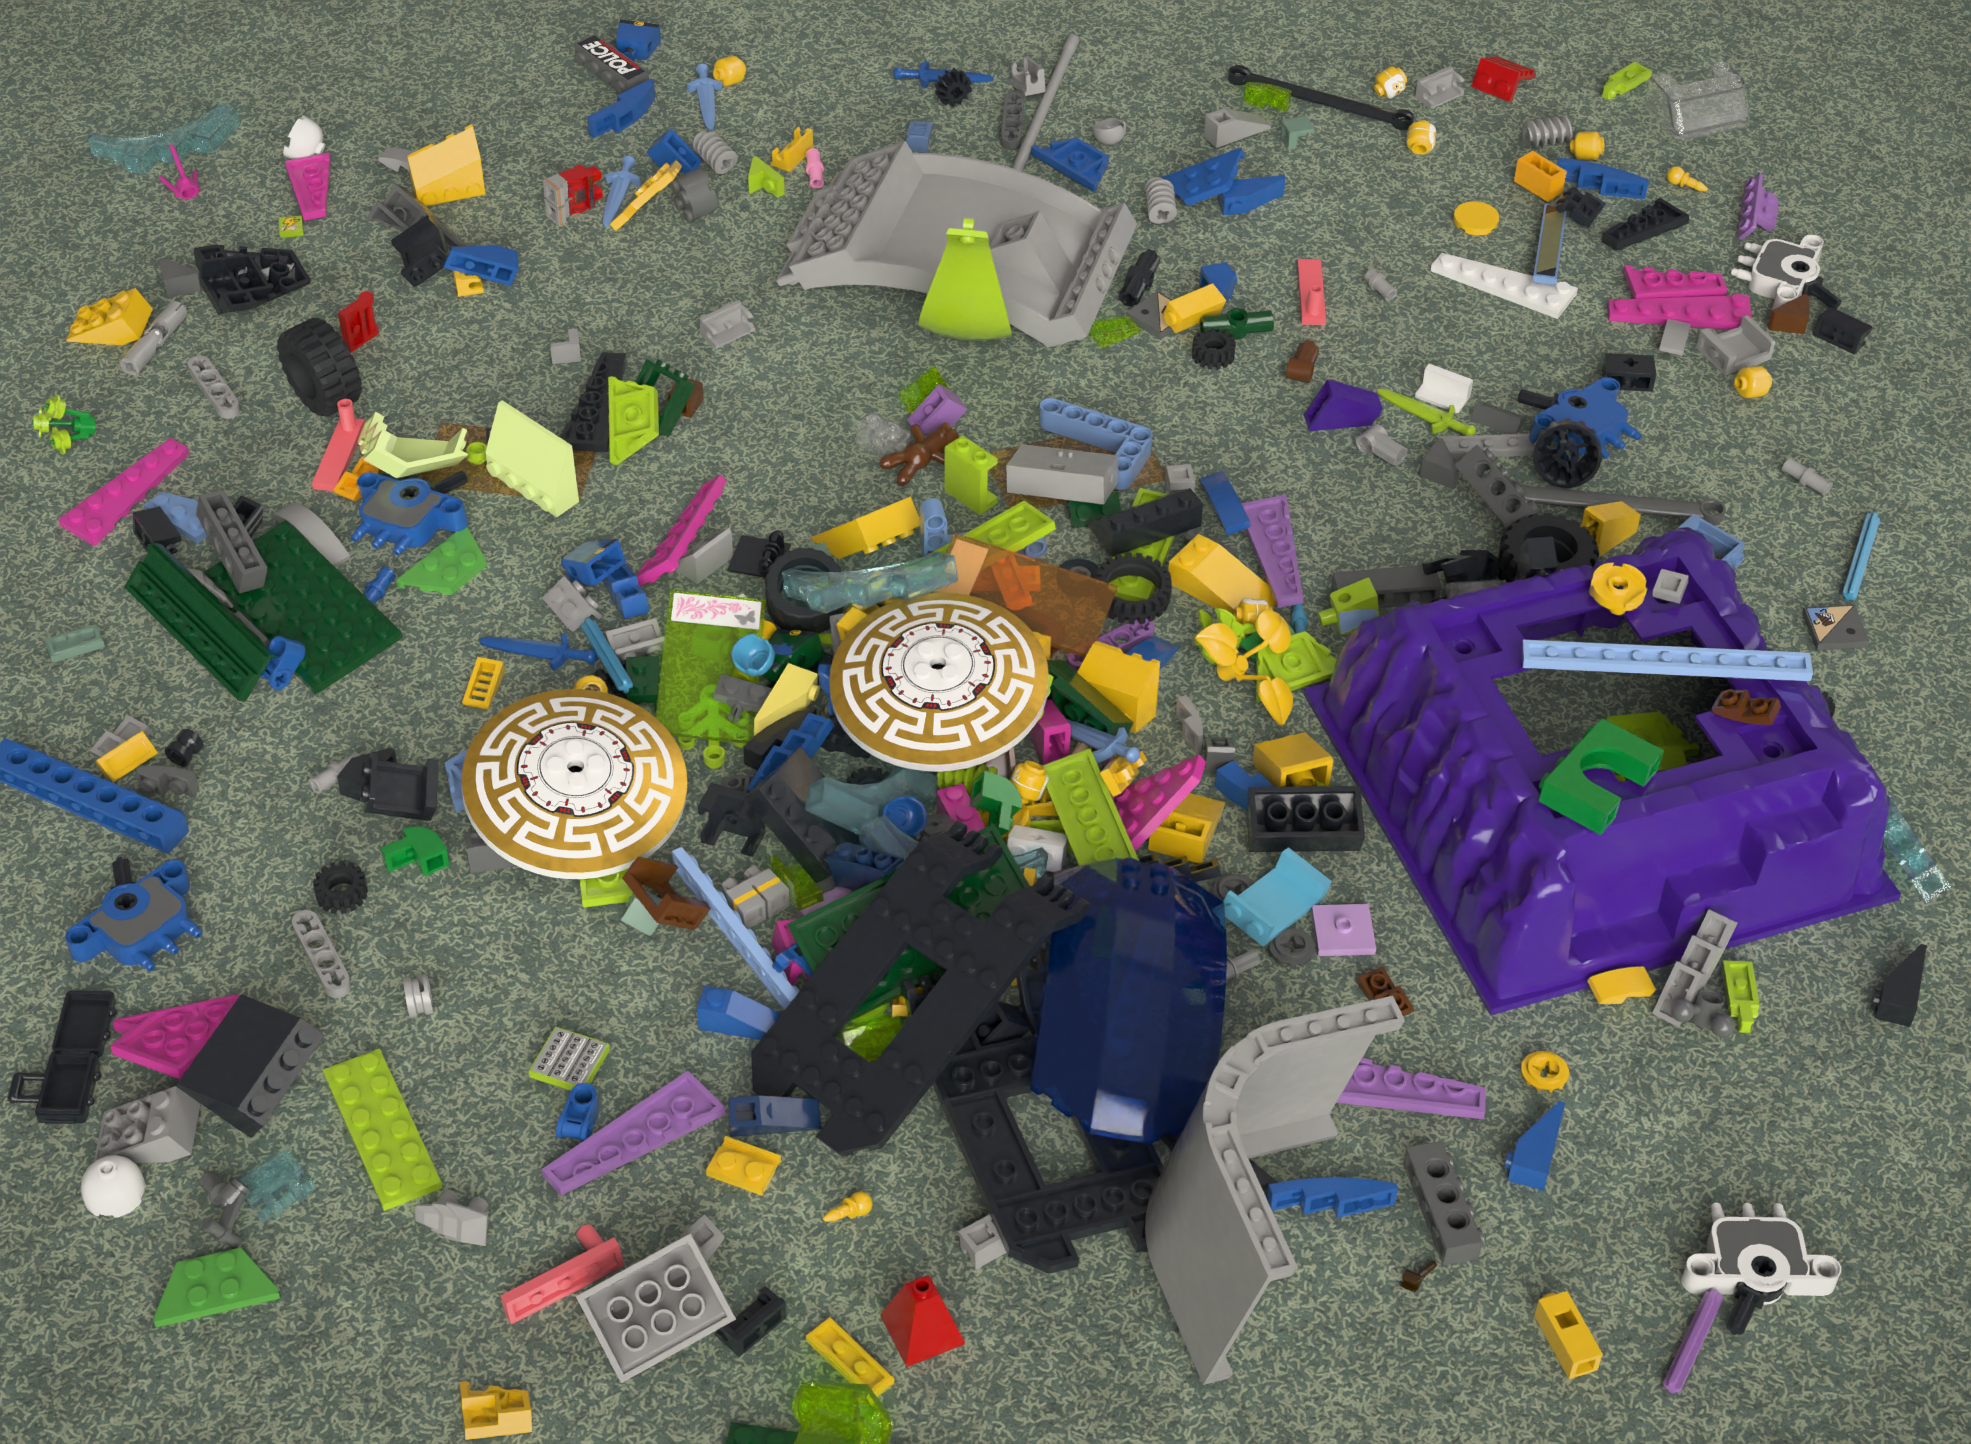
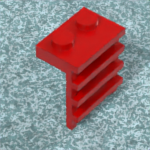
(1500, 77)

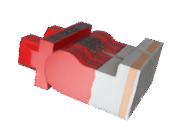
(571, 192)

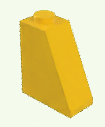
(1610, 524)

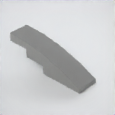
(1696, 965)

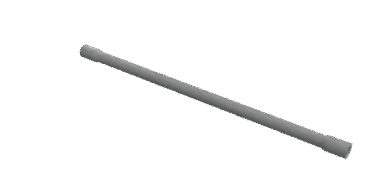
(1068, 50)

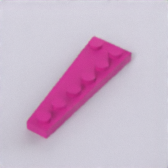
(1701, 312)
(99, 512)
(682, 532)

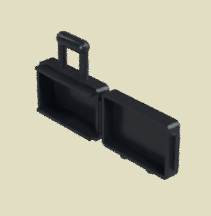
(74, 1061)

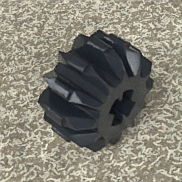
(953, 87)

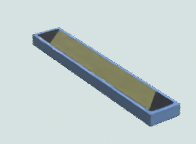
(1549, 246)

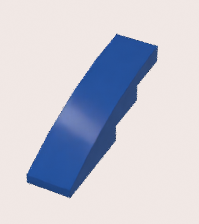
(1604, 178)
(1225, 502)
(808, 737)
(1344, 1195)

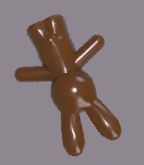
(919, 453)

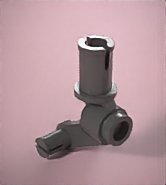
(227, 1194)

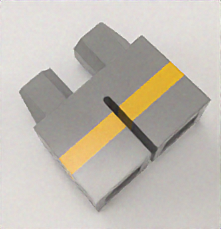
(757, 896)

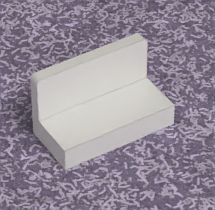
(1444, 388)

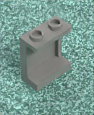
(1736, 347)

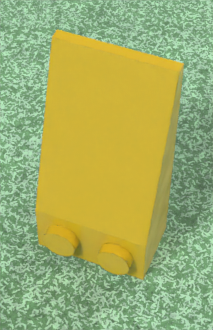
(1215, 575)

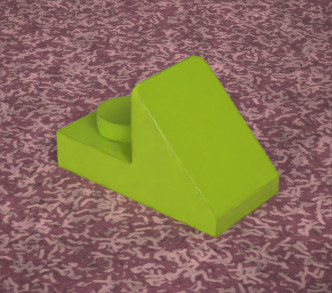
(764, 176)

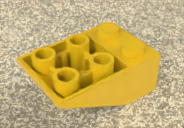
(112, 320)
(1188, 828)

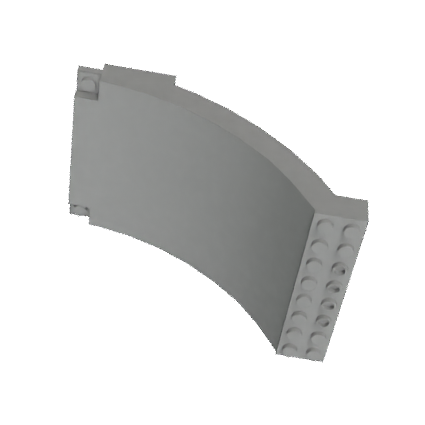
(890, 220)

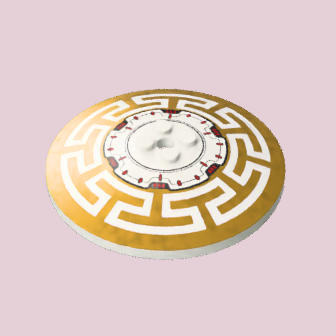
(947, 716)
(579, 821)

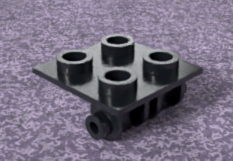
(756, 554)

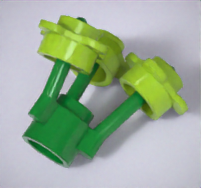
(55, 408)

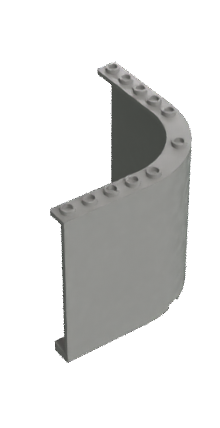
(1207, 1213)

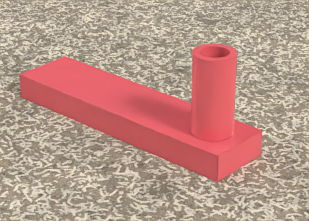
(1311, 292)
(340, 448)
(566, 1278)

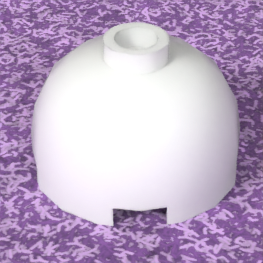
(305, 139)
(112, 1186)

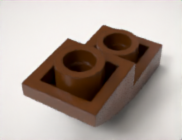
(1740, 707)
(1378, 985)

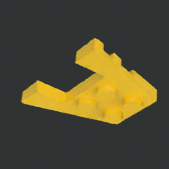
(647, 190)

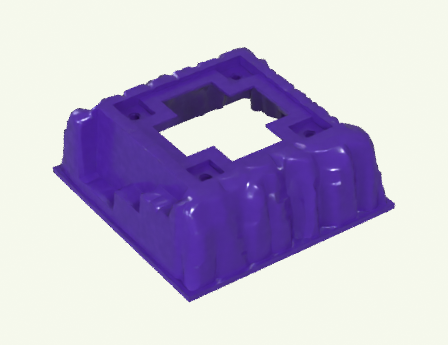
(1532, 900)

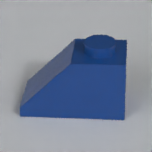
(671, 148)
(1221, 277)

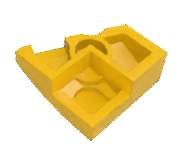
(494, 1411)

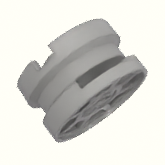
(418, 995)

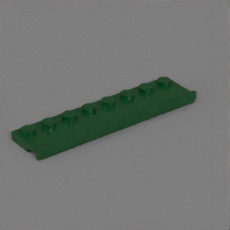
(199, 621)

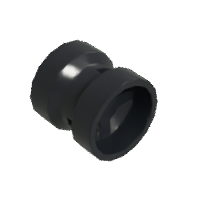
(182, 749)

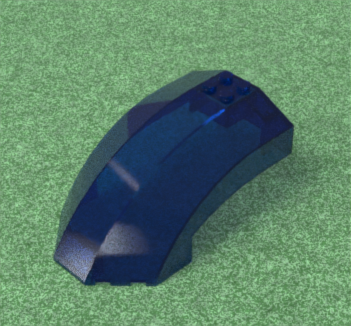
(1131, 1000)

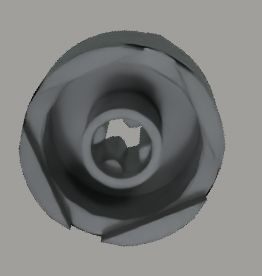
(694, 194)

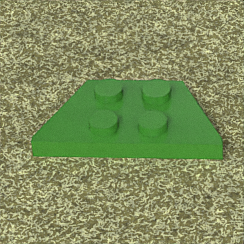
(447, 565)
(213, 1286)

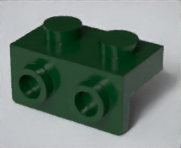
(1084, 512)
(645, 676)

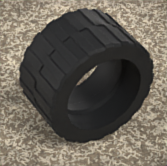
(788, 615)

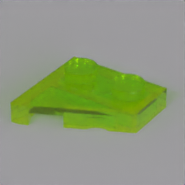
(919, 390)

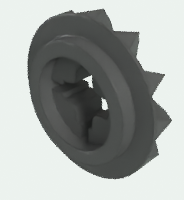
(1230, 882)
(1302, 942)

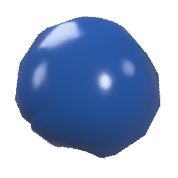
(906, 814)

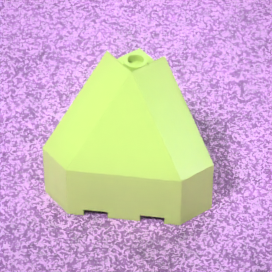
(407, 455)

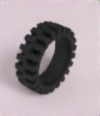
(1143, 568)

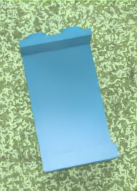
(1277, 898)

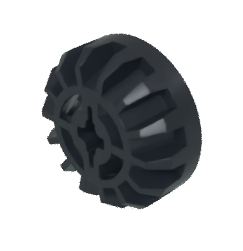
(1567, 472)

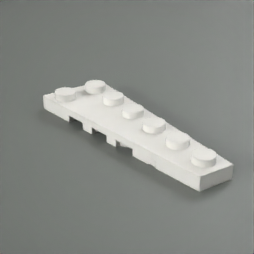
(1507, 284)

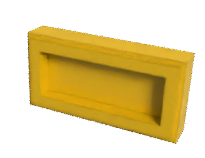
(126, 757)

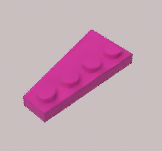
(310, 184)
(1673, 284)

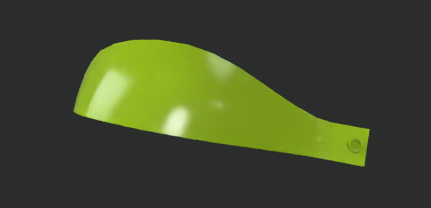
(965, 291)

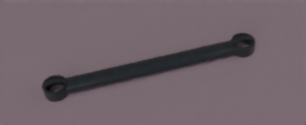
(1325, 98)

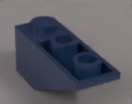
(859, 865)
(772, 1115)

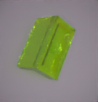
(802, 888)
(871, 1036)

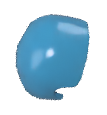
(753, 655)

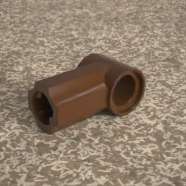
(1302, 365)

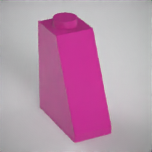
(1051, 735)

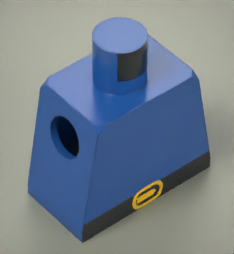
(637, 39)
(586, 562)

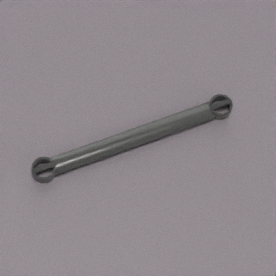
(1639, 504)

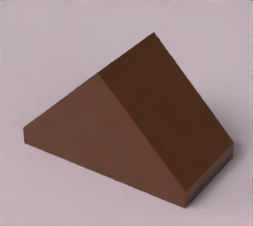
(1791, 316)

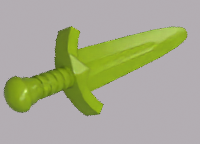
(1440, 419)

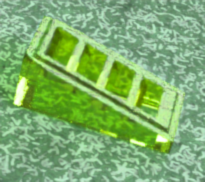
(1103, 332)

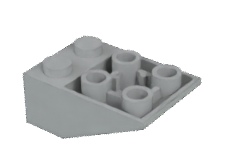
(150, 1128)

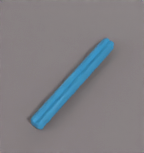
(1860, 556)
(606, 655)

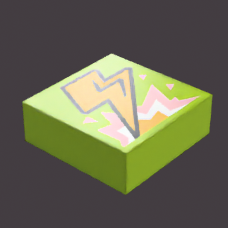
(291, 226)

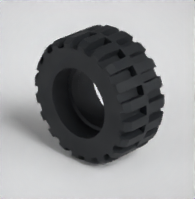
(319, 366)
(1572, 543)

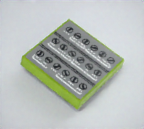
(568, 1059)

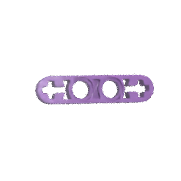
(1125, 631)

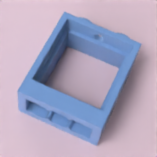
(1722, 542)

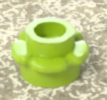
(476, 453)

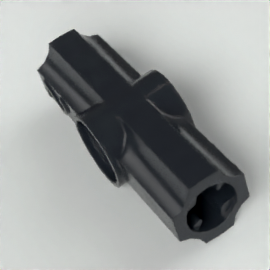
(1139, 278)

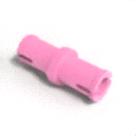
(814, 168)

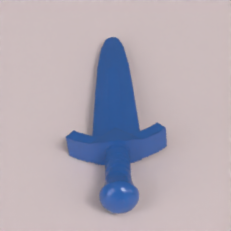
(927, 75)
(556, 652)

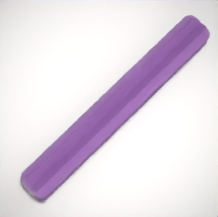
(1693, 1341)

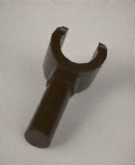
(1413, 1280)

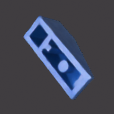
(1250, 194)
(484, 261)
(733, 1014)
(1534, 1150)

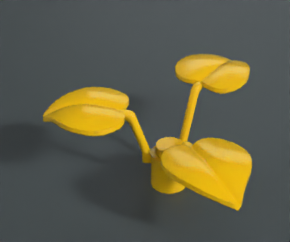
(1220, 644)

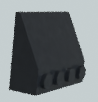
(782, 804)
(250, 1063)

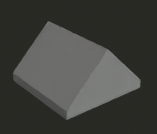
(706, 556)

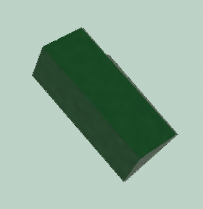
(1082, 702)

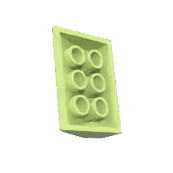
(532, 460)

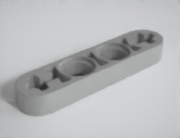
(213, 387)
(320, 954)

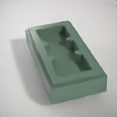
(74, 643)

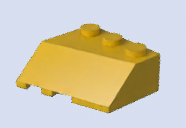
(447, 169)
(871, 529)
(1124, 681)

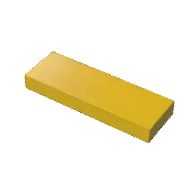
(848, 1357)

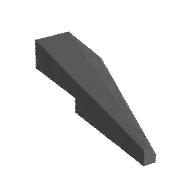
(403, 210)

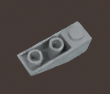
(1232, 125)

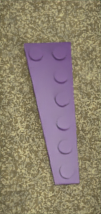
(1275, 548)
(1419, 1092)
(645, 1127)

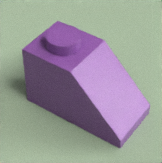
(937, 408)

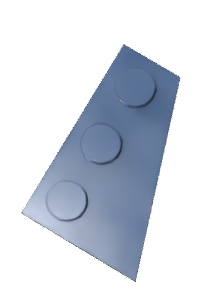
(181, 513)

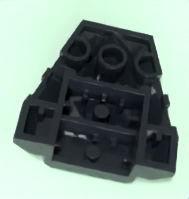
(247, 279)

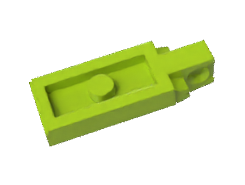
(1625, 80)
(1741, 992)

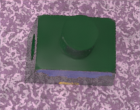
(795, 648)

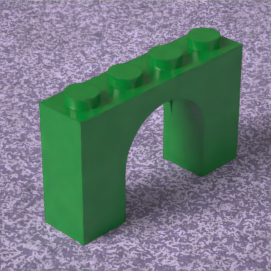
(1601, 747)

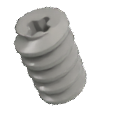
(1546, 130)
(715, 151)
(1160, 200)

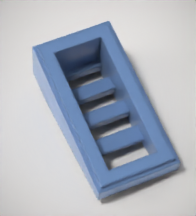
(919, 136)

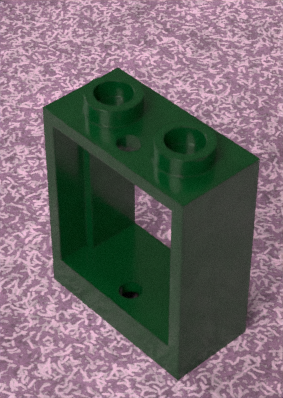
(679, 398)

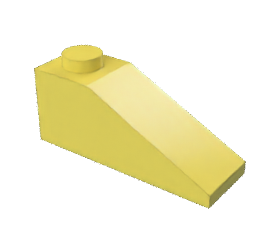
(790, 694)

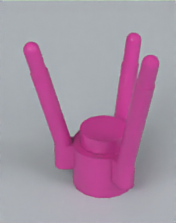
(185, 186)

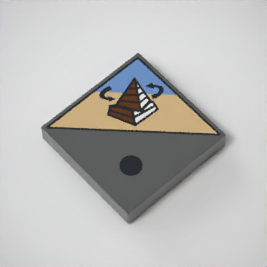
(1149, 315)
(1835, 627)

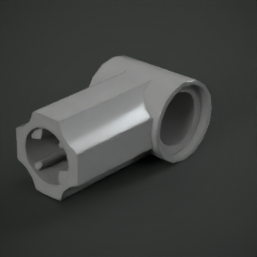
(1376, 441)

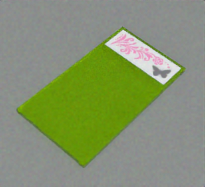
(695, 656)

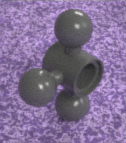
(1705, 1012)

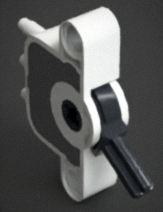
(1786, 271)
(1758, 1262)

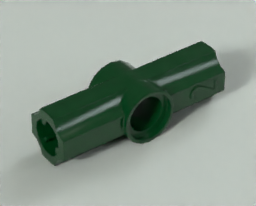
(1239, 322)

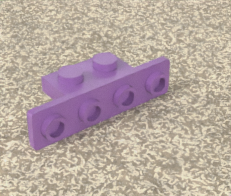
(1757, 208)

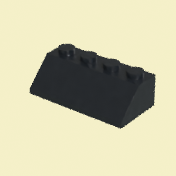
(1148, 522)
(1305, 819)

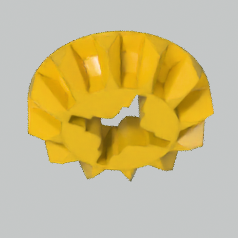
(1537, 1061)

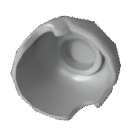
(1109, 131)

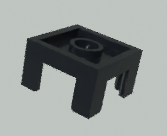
(1455, 569)
(733, 814)

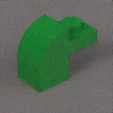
(997, 796)
(417, 846)

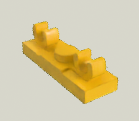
(1120, 773)

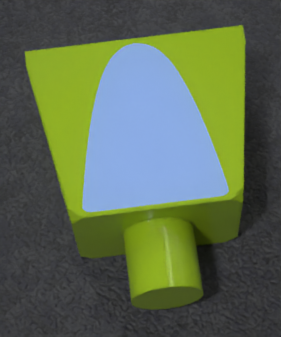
(1351, 607)

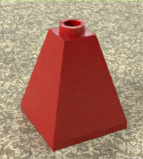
(920, 1322)

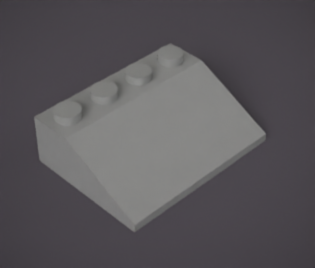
(656, 1307)

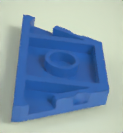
(1075, 160)
(1206, 178)

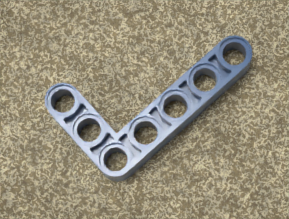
(1126, 439)
(934, 531)

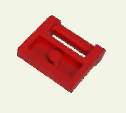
(352, 322)

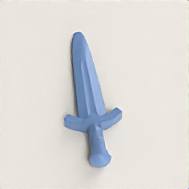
(705, 91)
(620, 183)
(1105, 744)

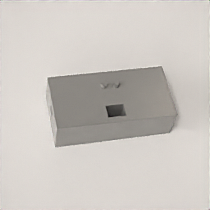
(1062, 474)

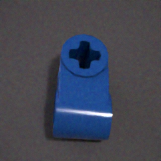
(288, 656)
(577, 1118)

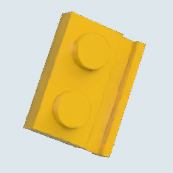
(743, 1165)

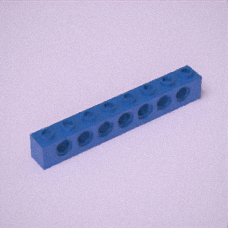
(91, 796)

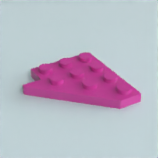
(1154, 798)
(171, 1036)

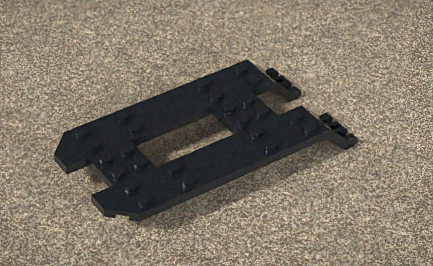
(979, 967)
(1033, 1217)

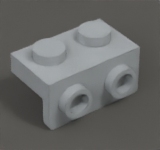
(570, 603)
(636, 640)

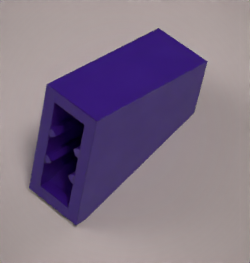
(1342, 407)

